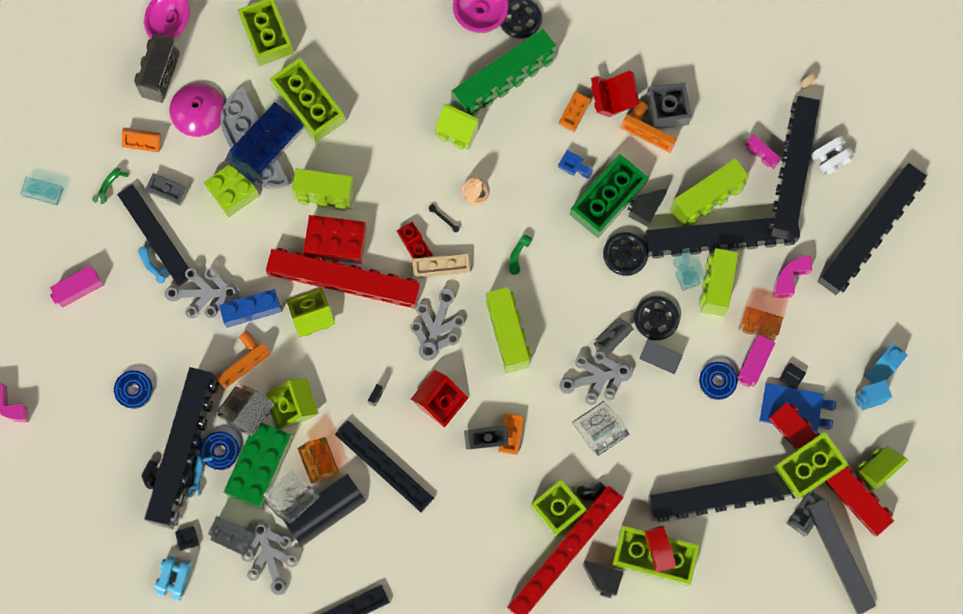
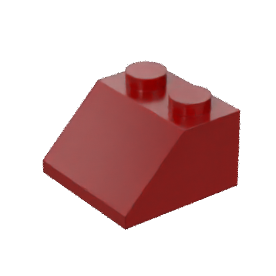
(439, 398)

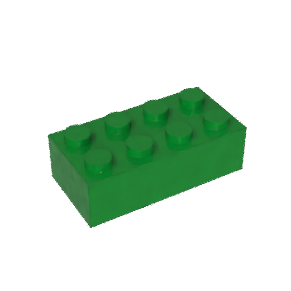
(608, 196)
(258, 465)

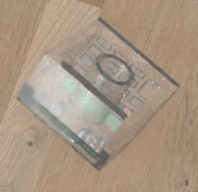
(601, 428)
(290, 497)

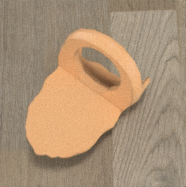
(471, 191)

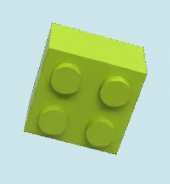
(231, 190)
(558, 508)

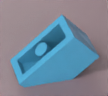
(886, 364)

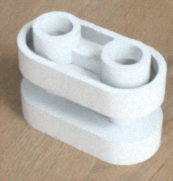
(830, 165)

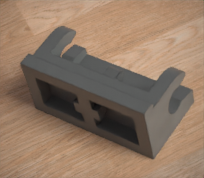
(661, 357)
(801, 519)
(231, 536)

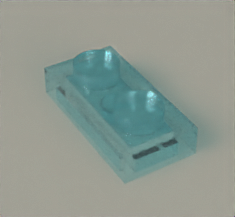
(41, 190)

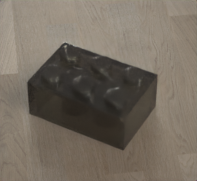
(157, 68)
(245, 409)

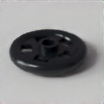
(526, 31)
(610, 259)
(671, 325)

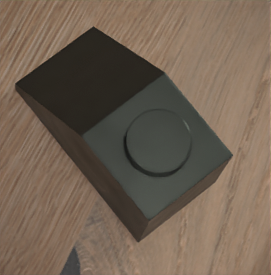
(646, 206)
(486, 437)
(603, 578)

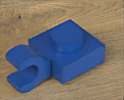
(572, 164)

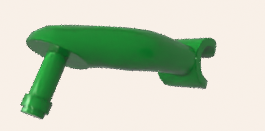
(106, 183)
(514, 266)

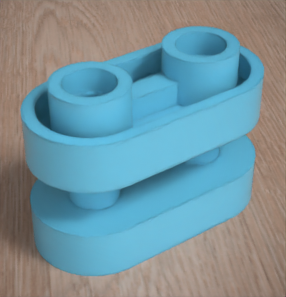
(168, 567)

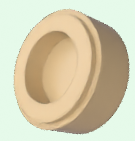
(809, 80)

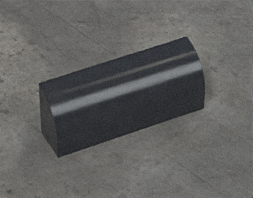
(331, 506)

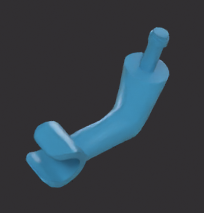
(160, 274)
(197, 474)

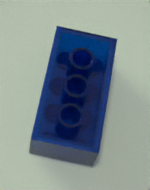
(264, 143)

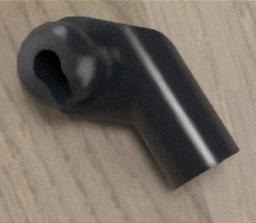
(148, 475)
(590, 493)

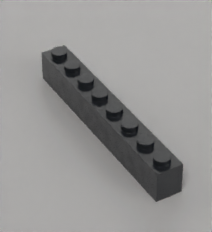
(795, 168)
(872, 229)
(707, 237)
(718, 497)

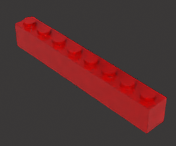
(343, 278)
(843, 483)
(566, 552)

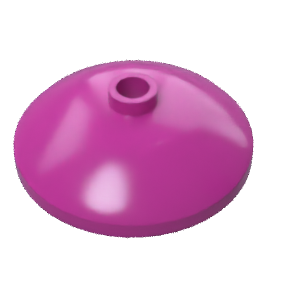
(166, 17)
(492, 17)
(199, 120)

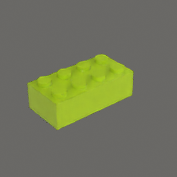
(307, 100)
(708, 193)
(507, 329)
(633, 555)

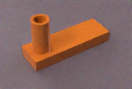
(646, 132)
(248, 362)

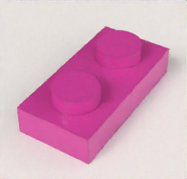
(758, 148)

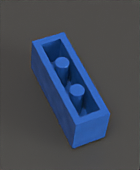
(250, 308)

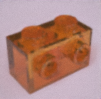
(760, 322)
(318, 460)

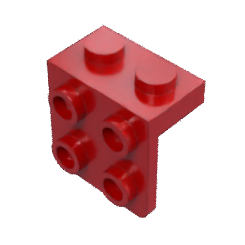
(615, 93)

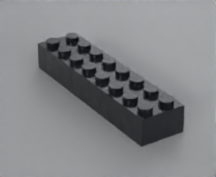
(181, 448)

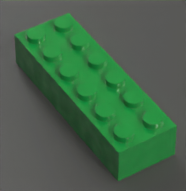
(504, 74)

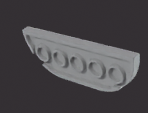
(236, 120)

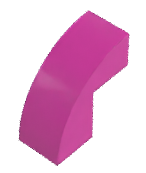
(784, 284)
(17, 412)

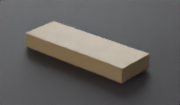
(441, 265)

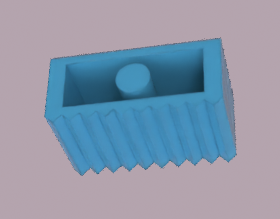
(873, 395)

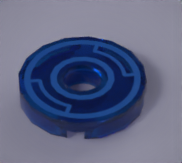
(726, 373)
(122, 386)
(231, 453)

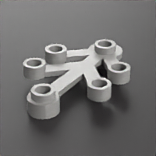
(205, 293)
(436, 328)
(598, 377)
(268, 555)

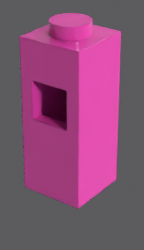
(75, 286)
(755, 361)

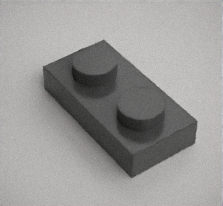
(166, 189)
(613, 336)

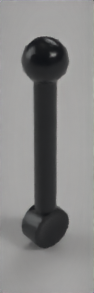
(432, 208)

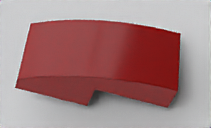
(414, 241)
(660, 549)

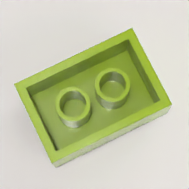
(265, 31)
(323, 189)
(718, 282)
(811, 465)

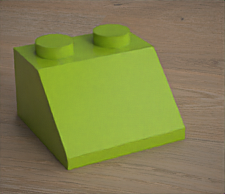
(456, 127)
(310, 312)
(292, 403)
(880, 467)

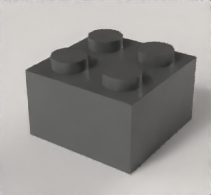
(668, 105)

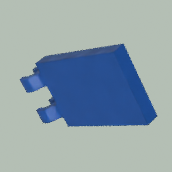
(806, 402)

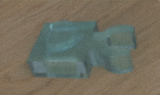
(687, 275)

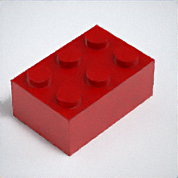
(335, 239)

